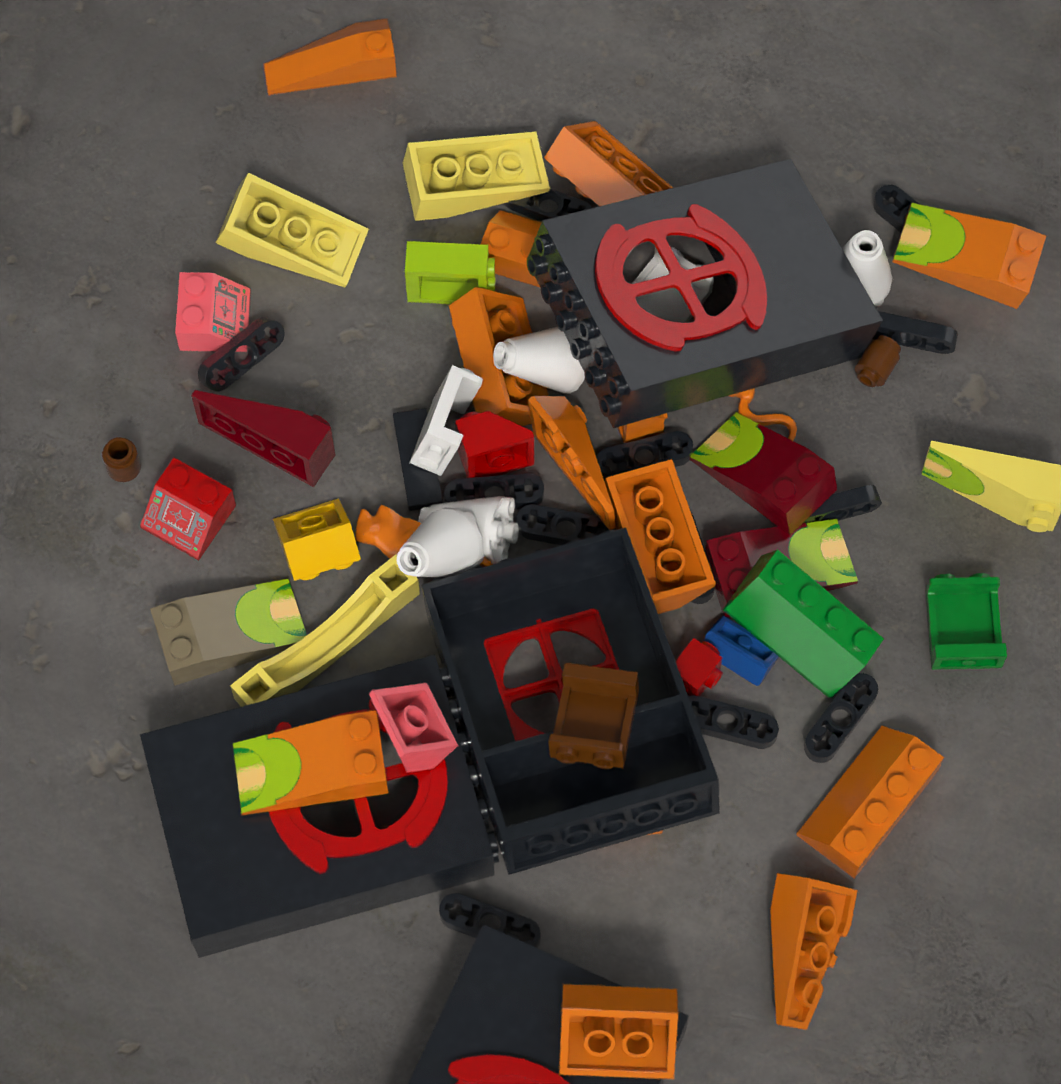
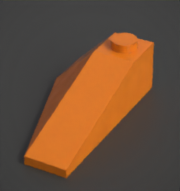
(344, 57)
(566, 439)
(805, 930)

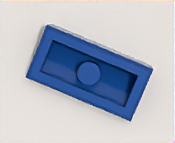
(741, 650)

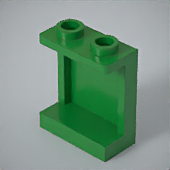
(964, 622)

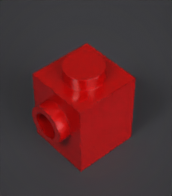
(699, 667)

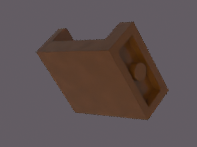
(594, 716)

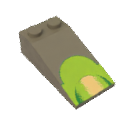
(227, 628)

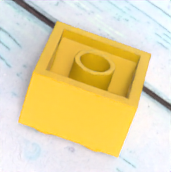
(317, 540)

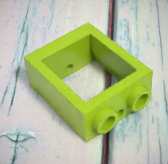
(446, 271)

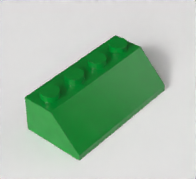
(802, 623)

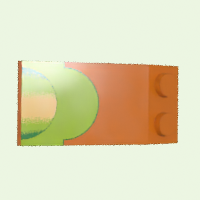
(971, 252)
(311, 764)

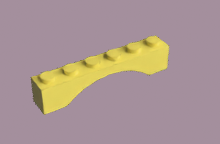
(368, 608)

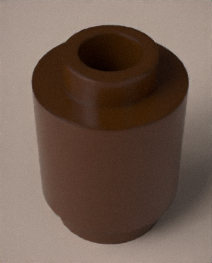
(878, 361)
(121, 459)

